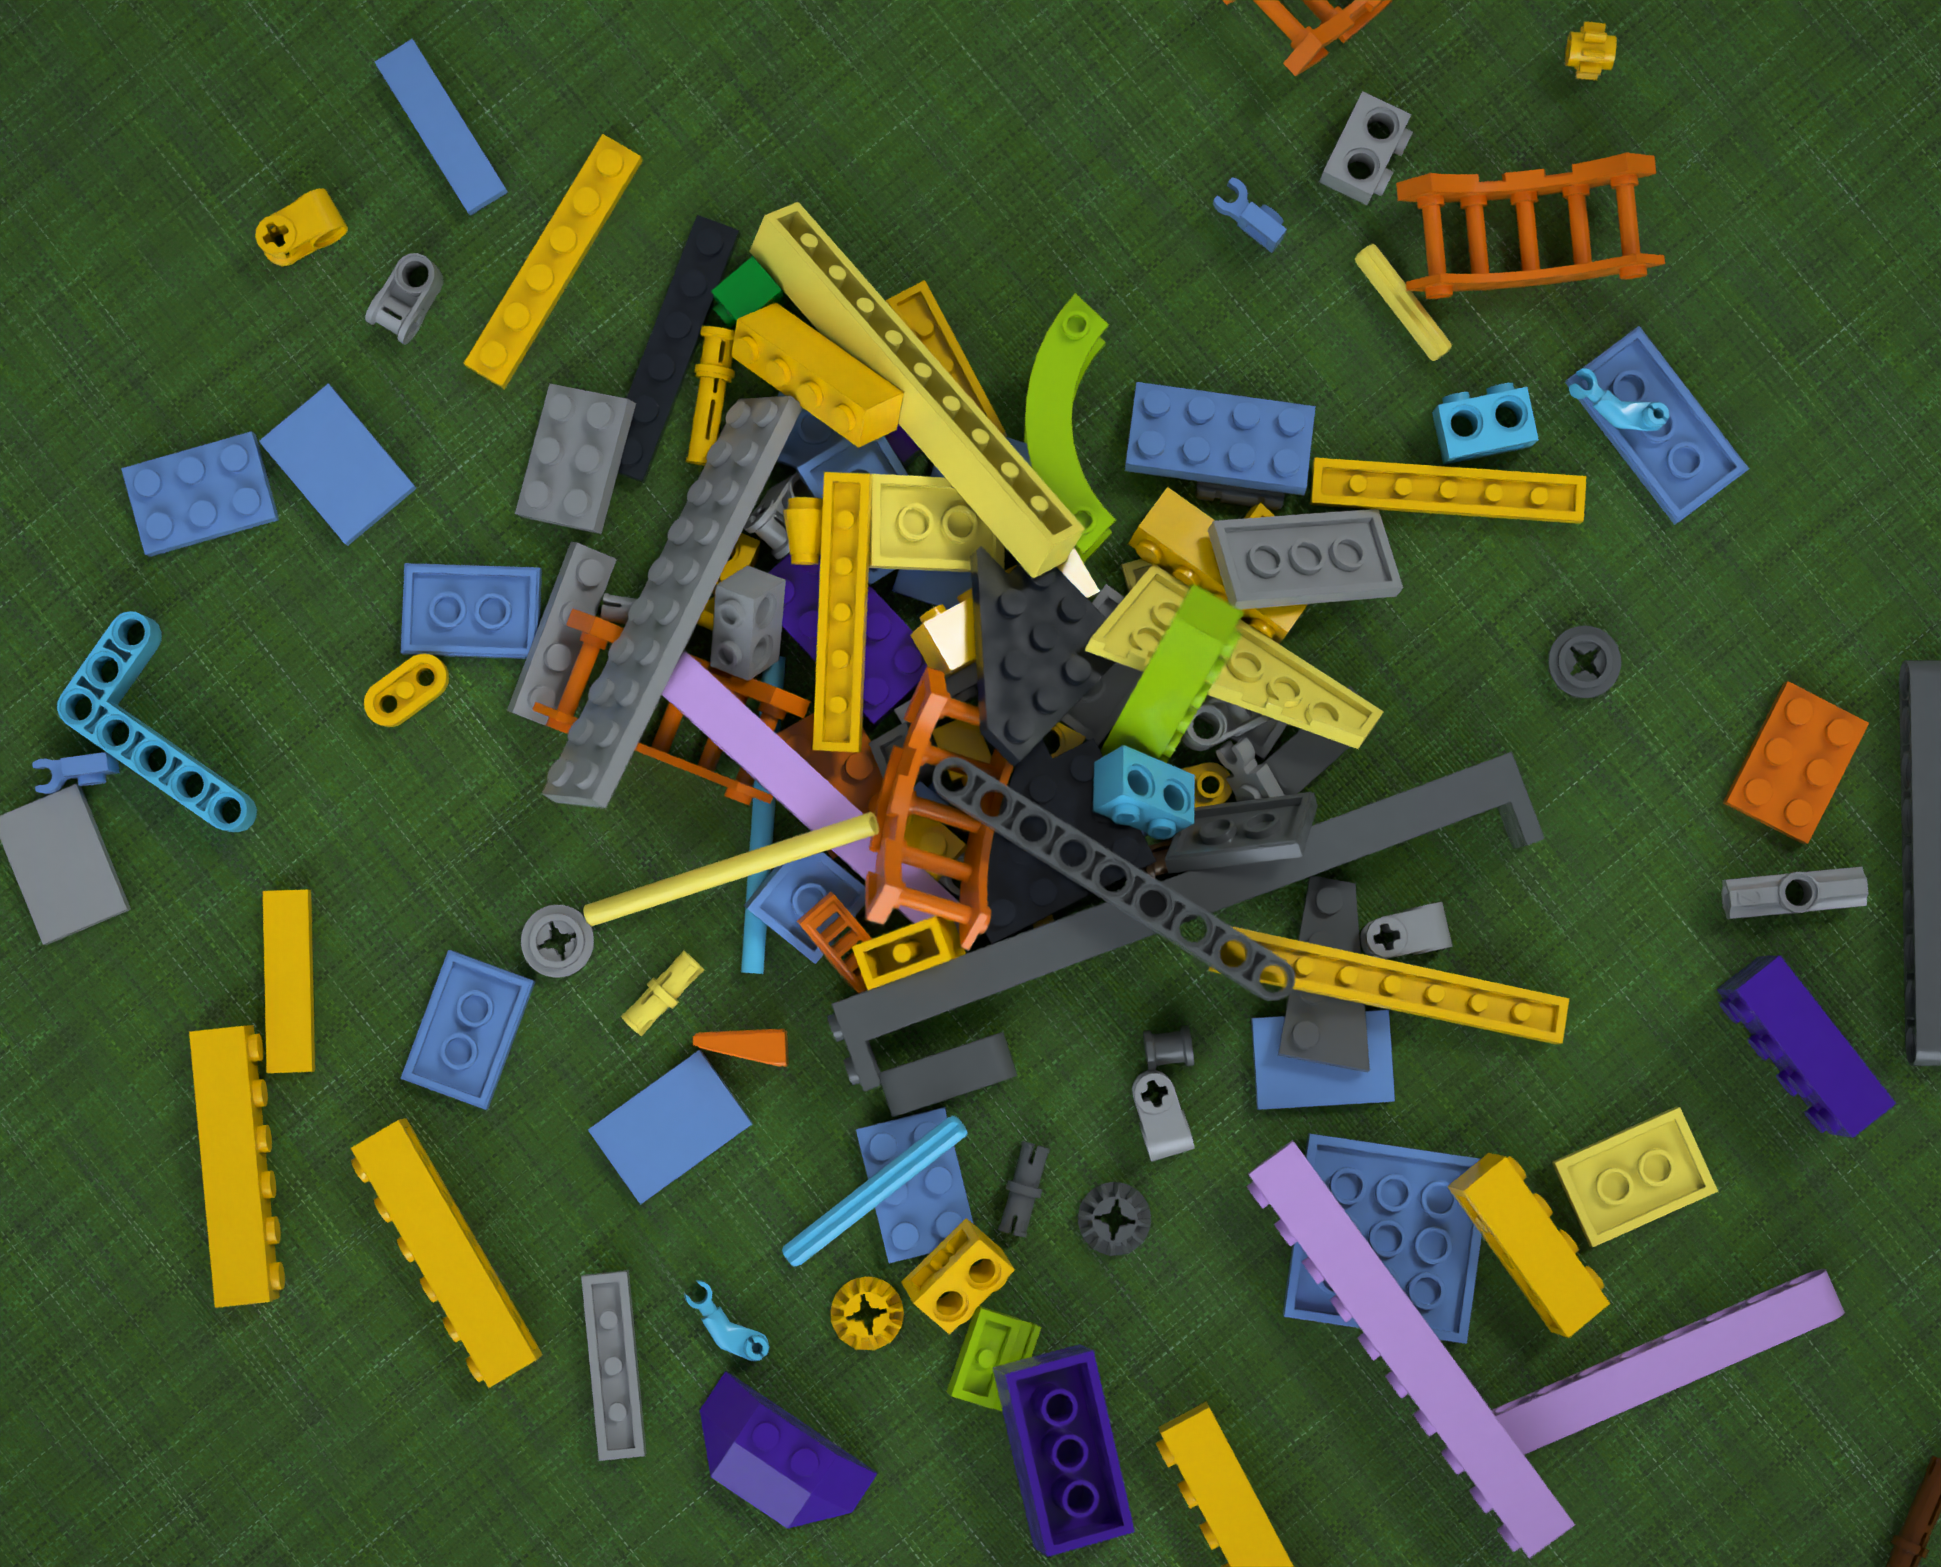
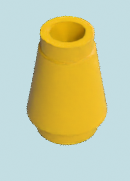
(804, 529)

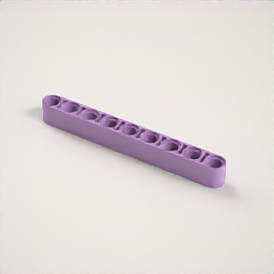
(779, 769)
(1670, 1361)

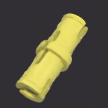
(662, 993)

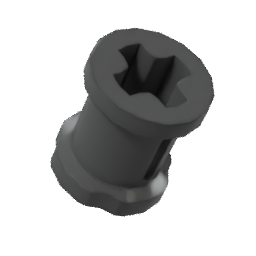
(1168, 1048)

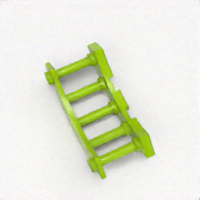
(1053, 384)

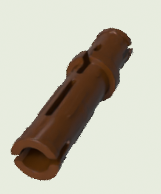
(1920, 1521)

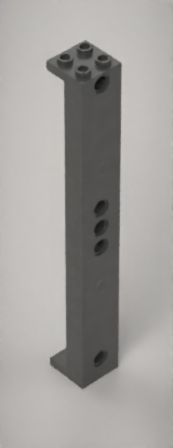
(1106, 927)

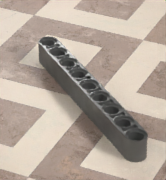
(1921, 856)
(1136, 884)

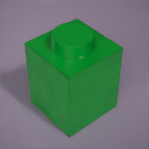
(745, 292)

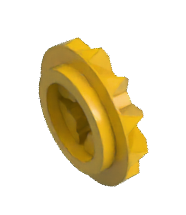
(881, 1296)

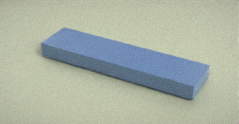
(441, 127)

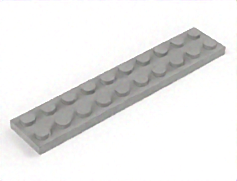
(671, 602)

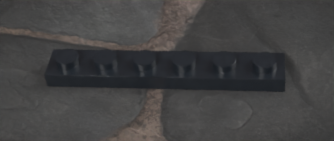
(675, 341)

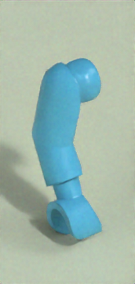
(1621, 414)
(727, 1335)

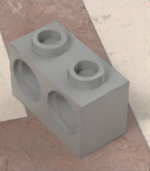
(1359, 146)
(747, 622)

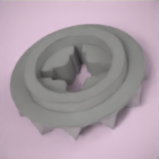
(538, 931)

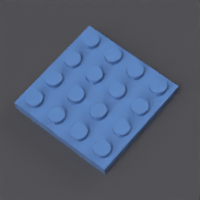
(1410, 1222)

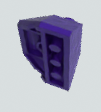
(777, 1458)

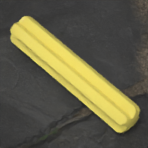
(1403, 302)

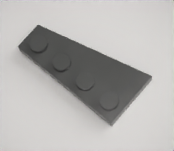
(1318, 1025)

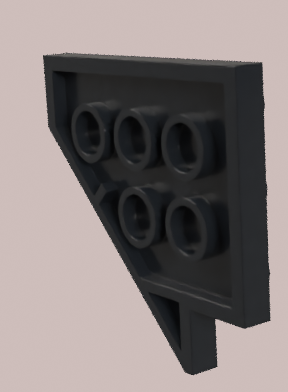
(1029, 652)
(1027, 889)

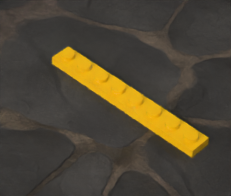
(1409, 988)

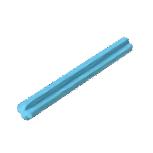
(874, 1191)

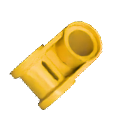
(305, 225)

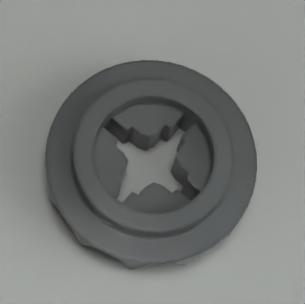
(1605, 662)
(1100, 1202)

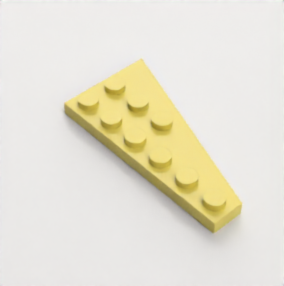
(1255, 676)

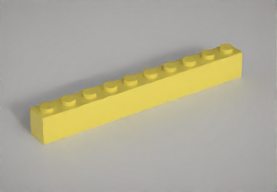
(934, 406)

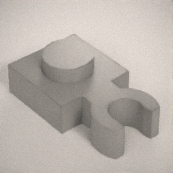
(1247, 778)

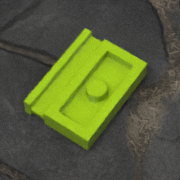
(990, 1342)

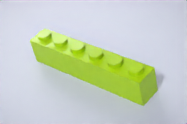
(1176, 676)

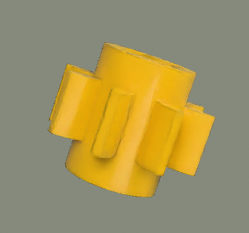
(1590, 50)

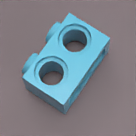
(1487, 435)
(1143, 793)

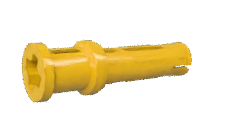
(714, 373)

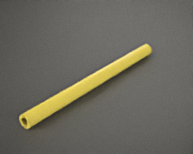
(732, 869)

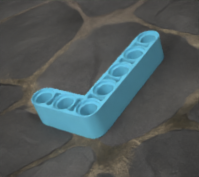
(142, 738)

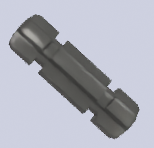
(1239, 495)

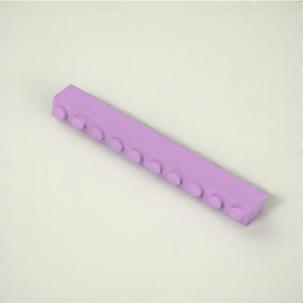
(1410, 1349)

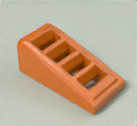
(820, 913)
(763, 1045)

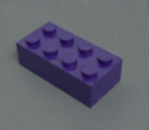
(891, 656)
(1804, 1047)
(1063, 1450)

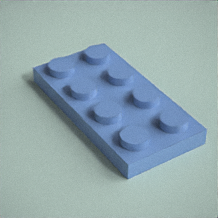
(1220, 438)

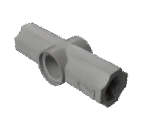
(1821, 890)

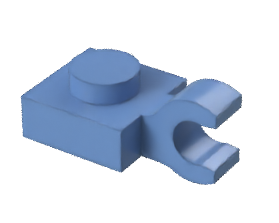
(1260, 223)
(88, 770)

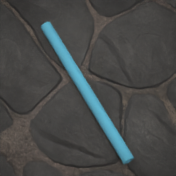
(761, 835)

